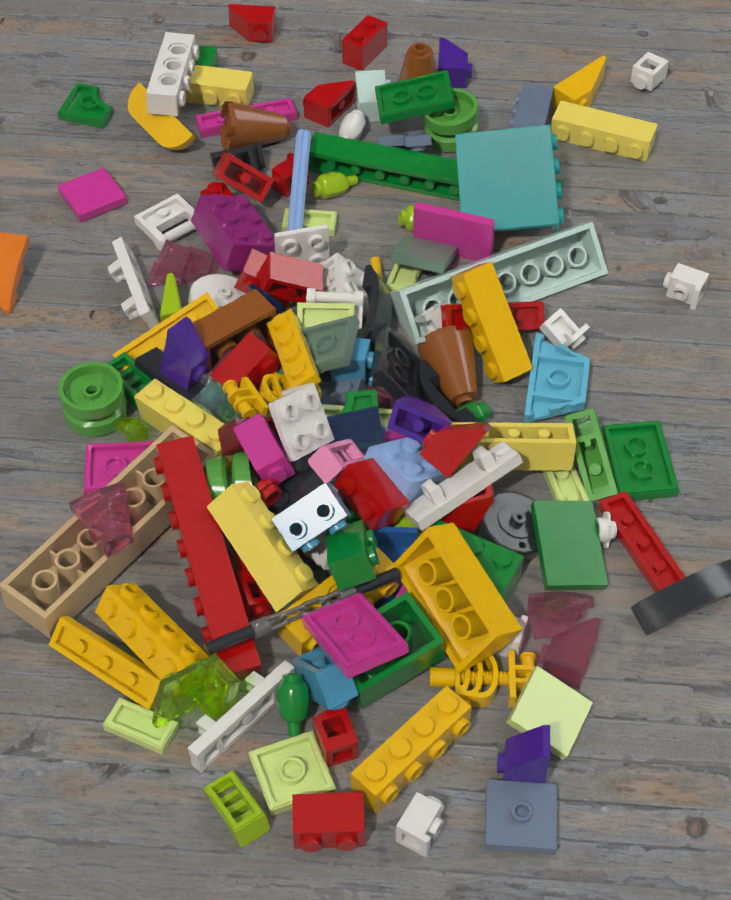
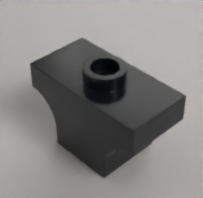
(250, 154)

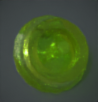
(132, 429)

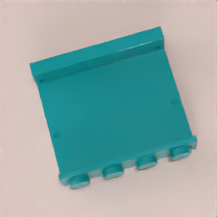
(510, 177)

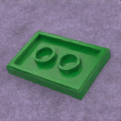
(414, 97)
(640, 460)
(568, 545)

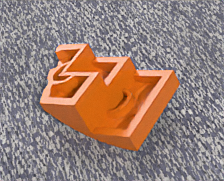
(12, 252)

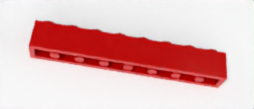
(205, 551)

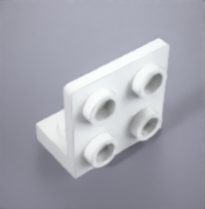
(304, 243)
(343, 276)
(300, 421)

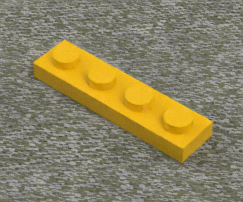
(157, 335)
(293, 350)
(106, 661)

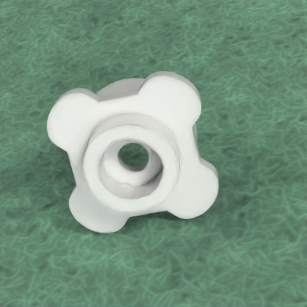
(606, 529)

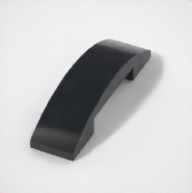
(379, 306)
(432, 395)
(683, 597)

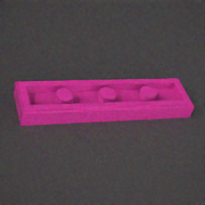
(210, 123)

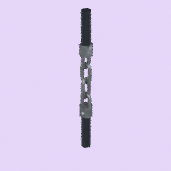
(262, 627)

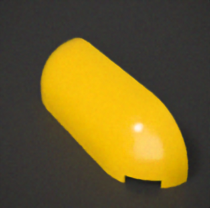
(163, 128)

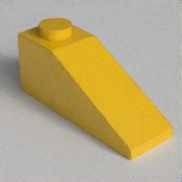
(582, 85)

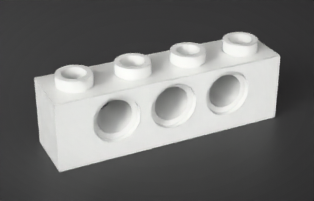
(172, 74)

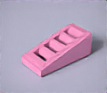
(333, 458)

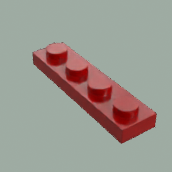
(526, 315)
(641, 542)

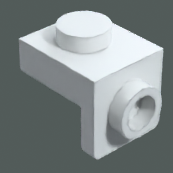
(563, 330)

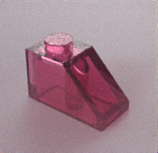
(570, 652)

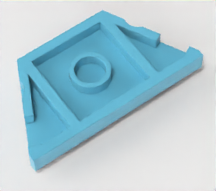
(556, 381)

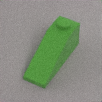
(592, 455)

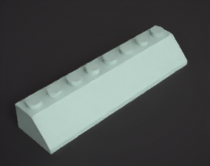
(523, 271)

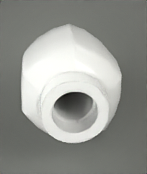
(353, 125)

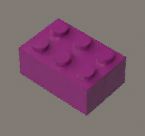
(231, 229)

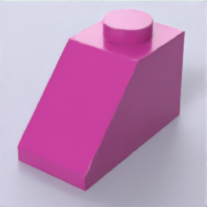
(264, 449)

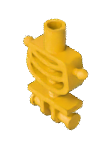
(249, 401)
(514, 678)

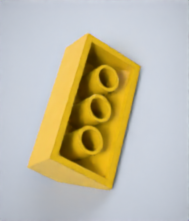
(456, 596)

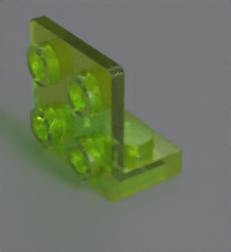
(202, 685)

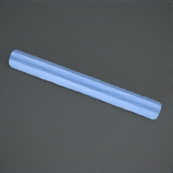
(299, 180)

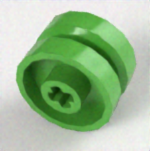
(458, 120)
(92, 398)
(222, 474)

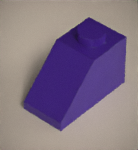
(456, 62)
(184, 355)
(416, 418)
(526, 756)

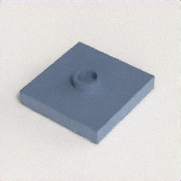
(521, 817)

